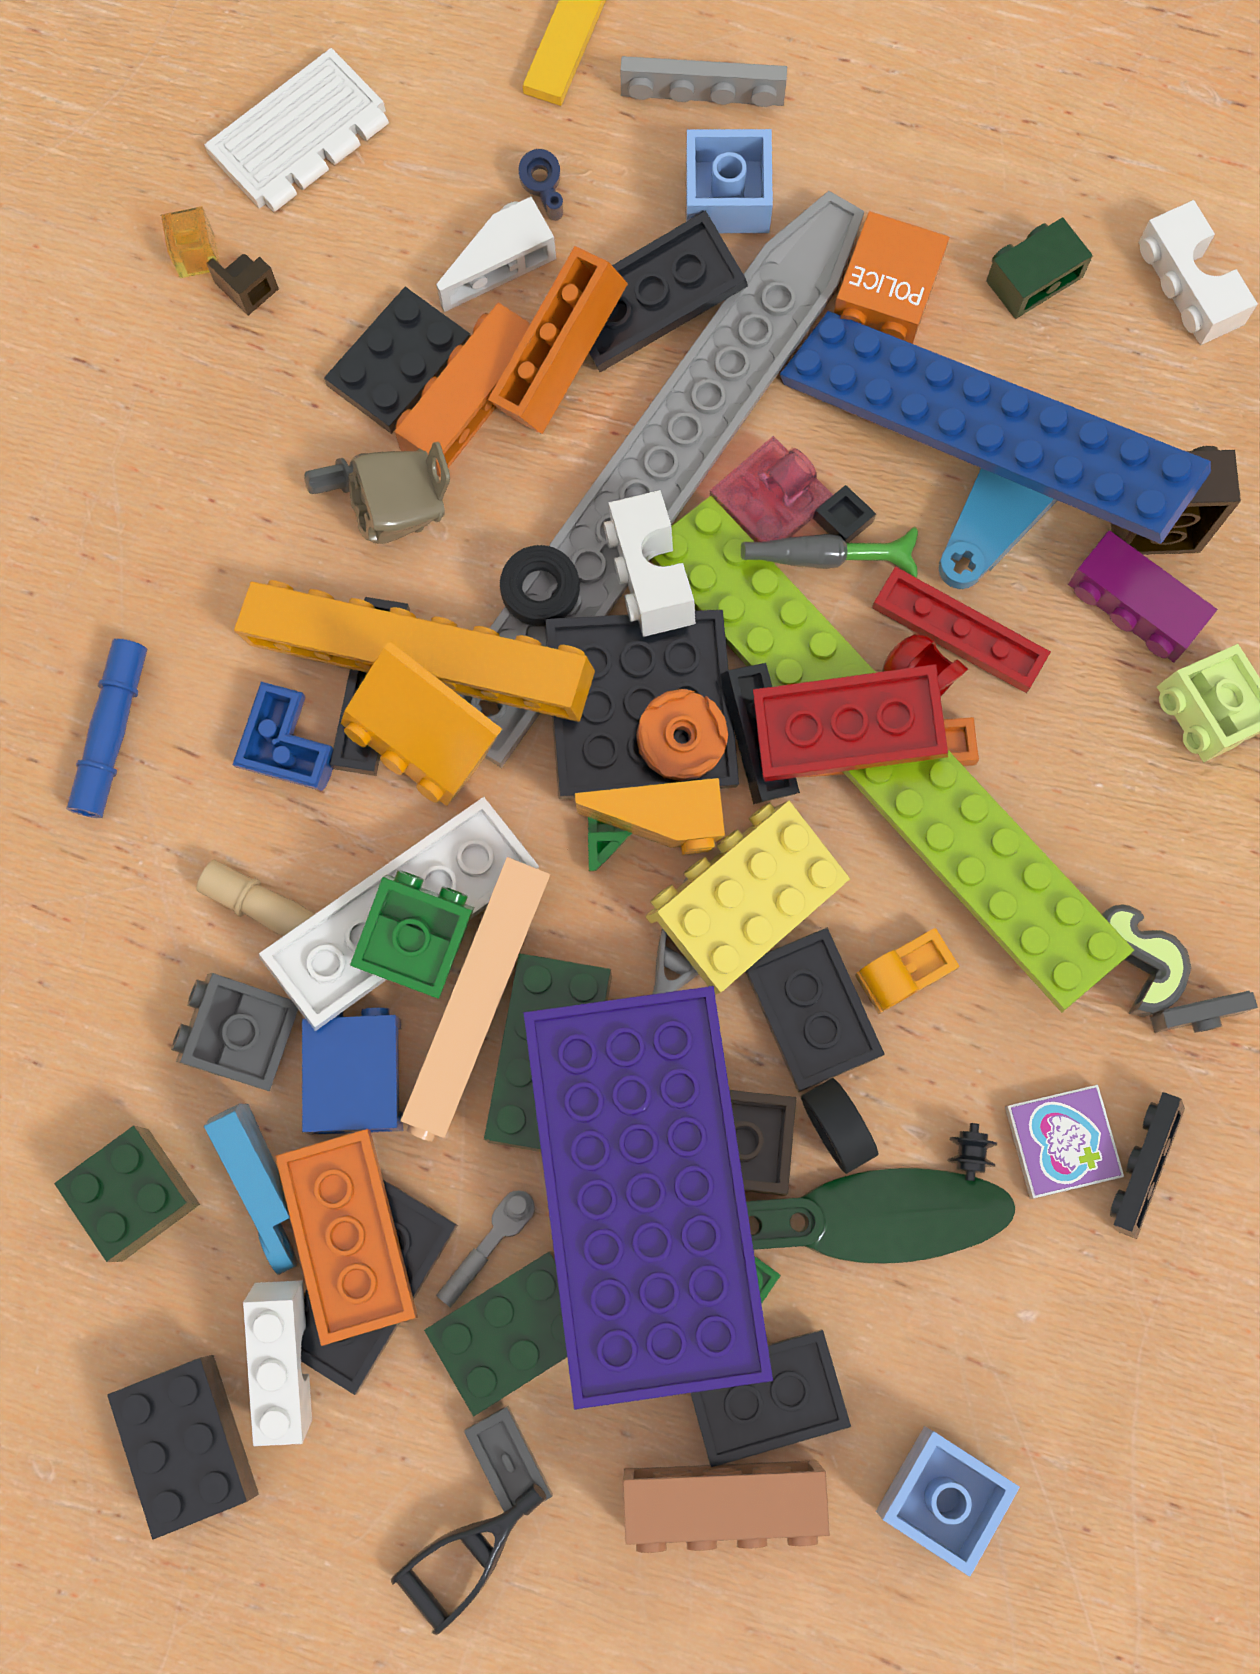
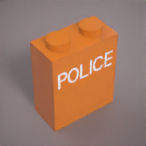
(891, 276)

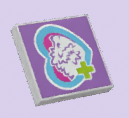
(1064, 1141)

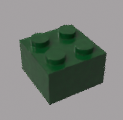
(126, 1194)

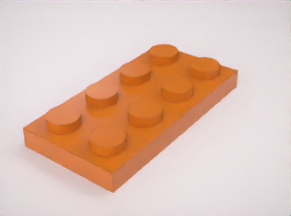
(346, 1237)

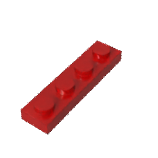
(961, 629)

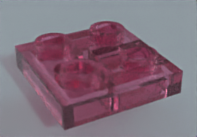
(772, 492)

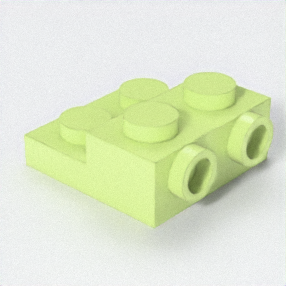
(1214, 702)

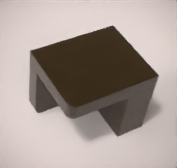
(245, 281)

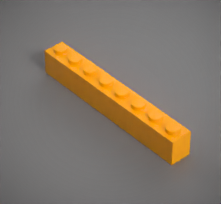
(465, 660)

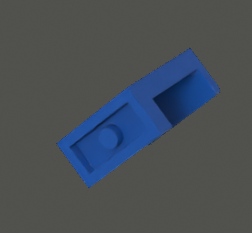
(351, 1074)

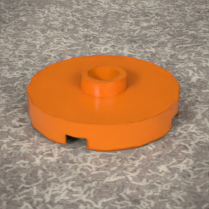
(694, 715)

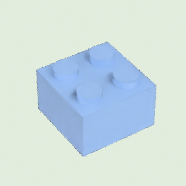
(730, 178)
(947, 1501)

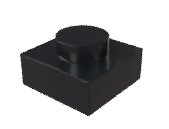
(844, 515)

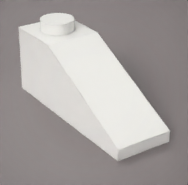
(503, 250)

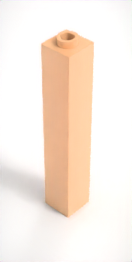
(474, 1000)

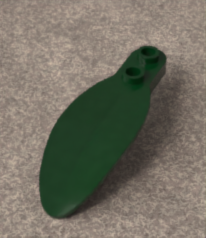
(887, 1216)

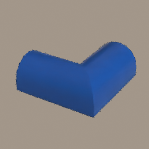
(272, 749)

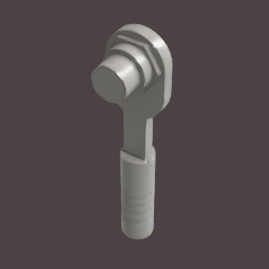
(507, 1221)

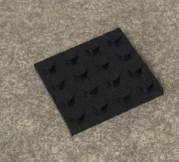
(628, 675)

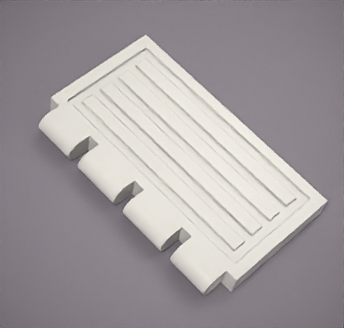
(296, 129)

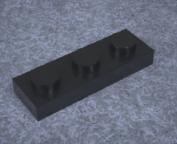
(738, 690)
(1147, 1164)

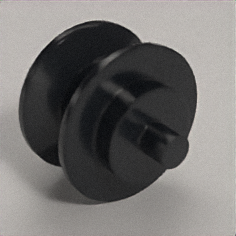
(972, 1151)

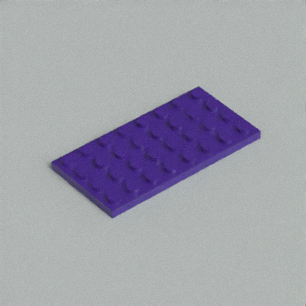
(646, 1198)

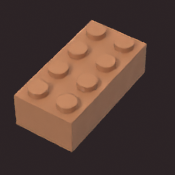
(725, 1504)

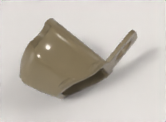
(397, 492)

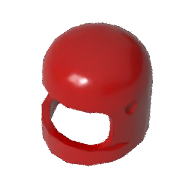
(922, 651)

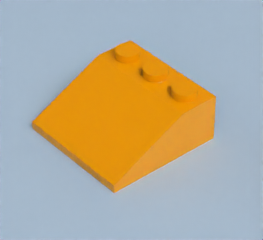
(418, 725)
(667, 814)

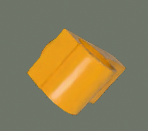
(906, 970)

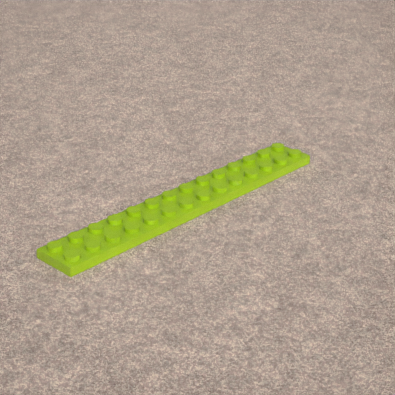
(929, 802)

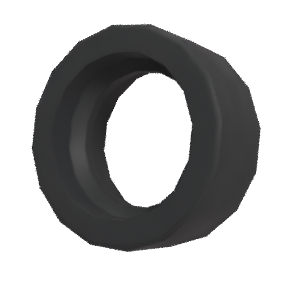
(839, 1125)

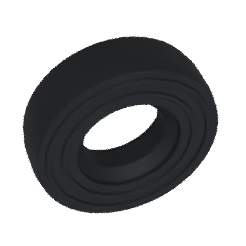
(539, 559)

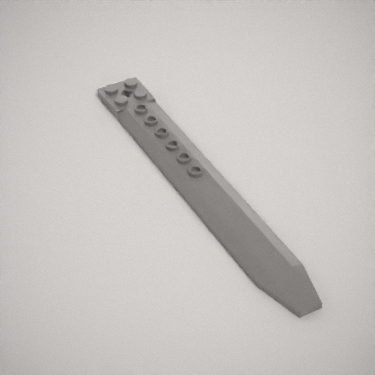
(694, 415)

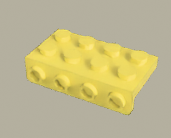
(748, 894)

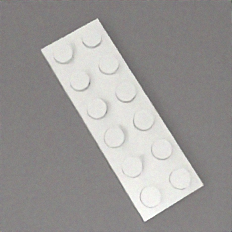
(317, 954)

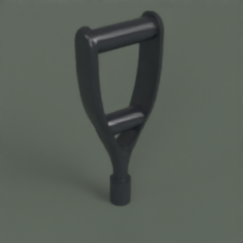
(479, 1547)

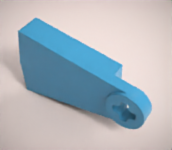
(990, 526)
(255, 1178)

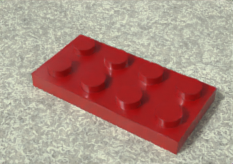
(850, 723)

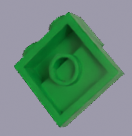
(412, 933)

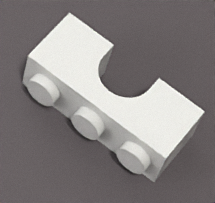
(1206, 302)
(659, 594)
(273, 1346)

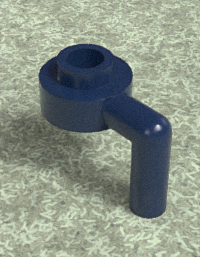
(545, 189)

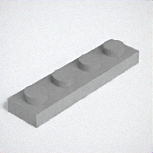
(703, 81)

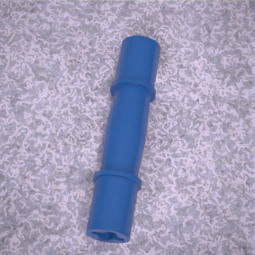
(107, 728)

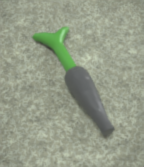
(832, 551)

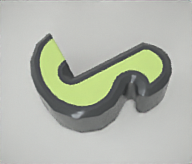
(1156, 954)

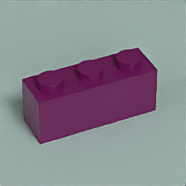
(1141, 597)

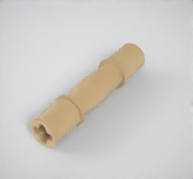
(249, 898)

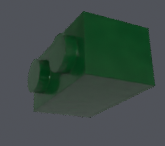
(1038, 267)

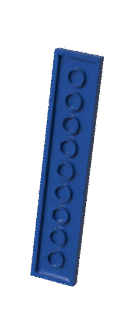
(999, 426)

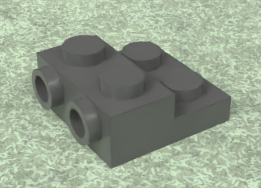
(235, 1031)

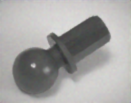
(330, 477)

